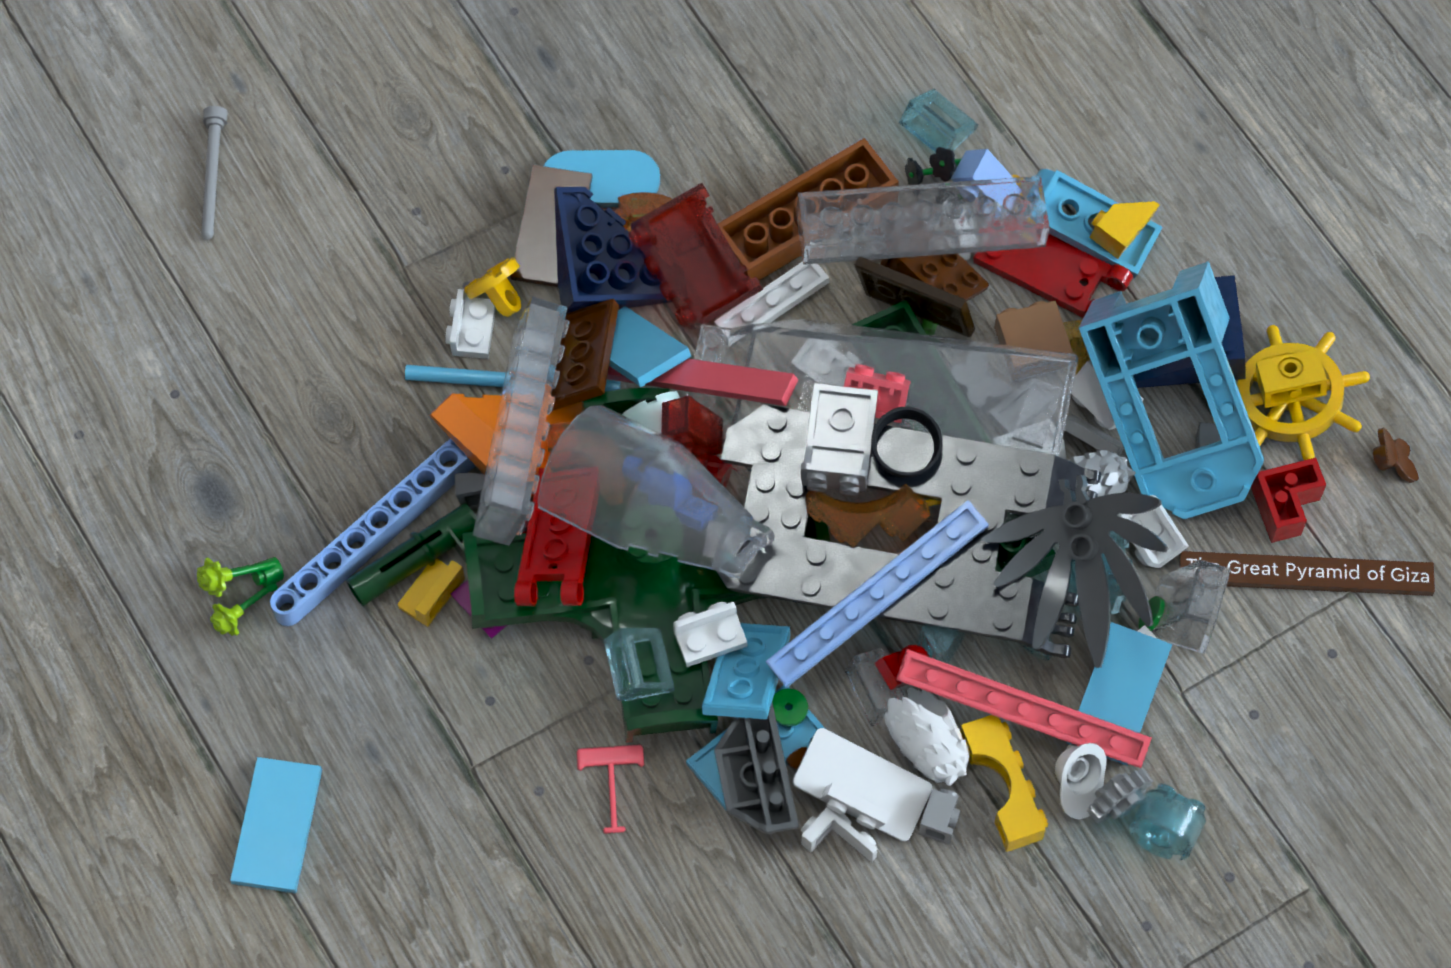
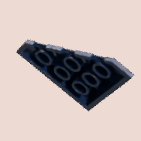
(598, 256)
(1183, 370)

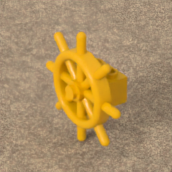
(1292, 378)

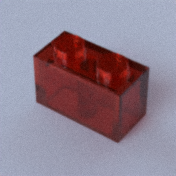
(693, 426)

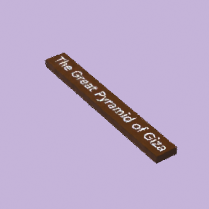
(1321, 573)

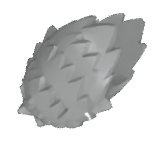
(1113, 468)

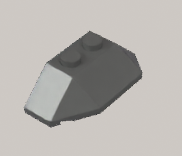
(756, 775)

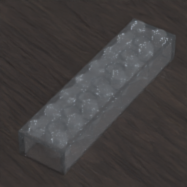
(922, 219)
(521, 422)

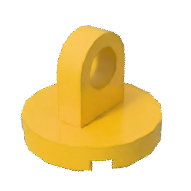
(498, 287)

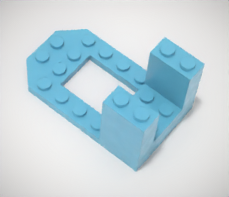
(1155, 332)

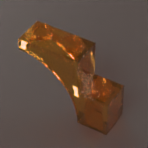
(851, 521)

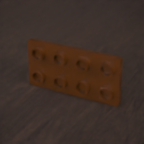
(943, 271)

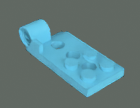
(1075, 230)

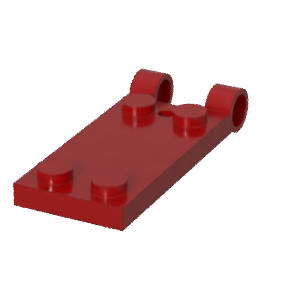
(1056, 272)
(551, 544)

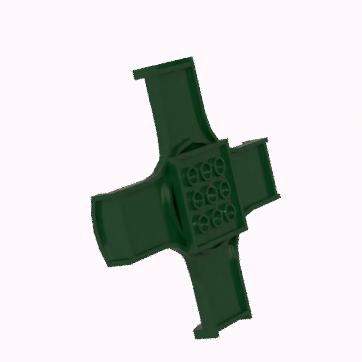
(619, 592)

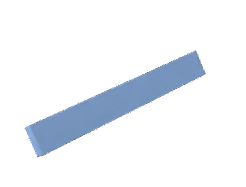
(877, 593)

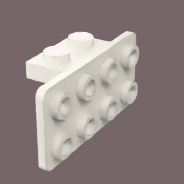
(862, 785)

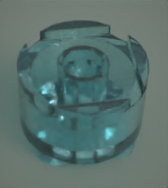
(1168, 822)

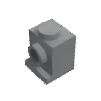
(940, 815)

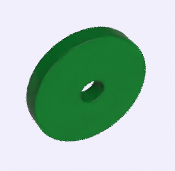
(1157, 607)
(796, 700)

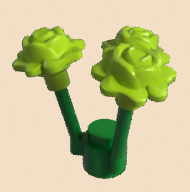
(213, 578)

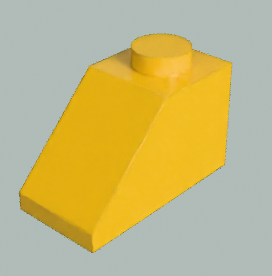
(1121, 225)

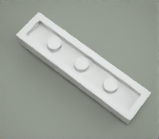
(776, 297)

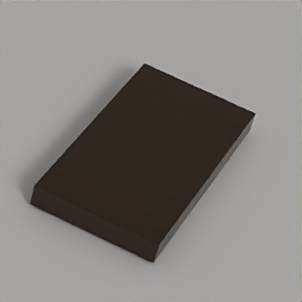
(925, 300)

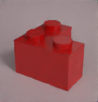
(1282, 492)

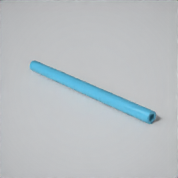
(468, 376)

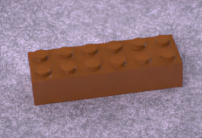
(767, 230)

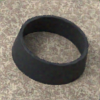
(913, 414)

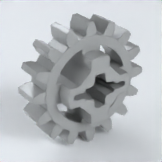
(1120, 795)

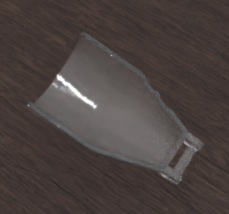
(646, 494)

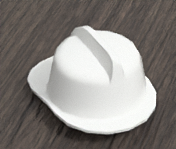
(1081, 775)

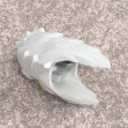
(928, 735)

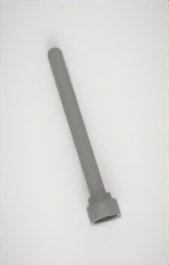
(215, 119)

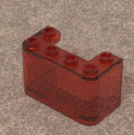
(692, 259)

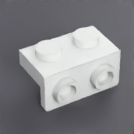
(1160, 524)

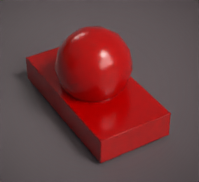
(890, 664)

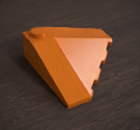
(472, 424)

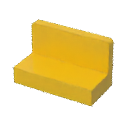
(431, 591)

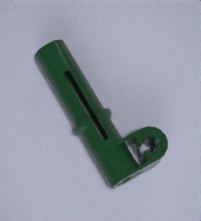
(413, 554)

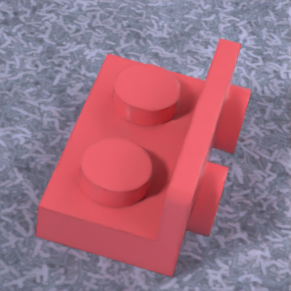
(891, 387)

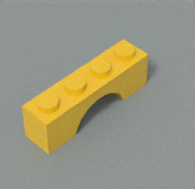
(989, 746)

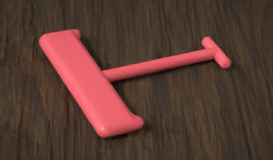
(611, 756)

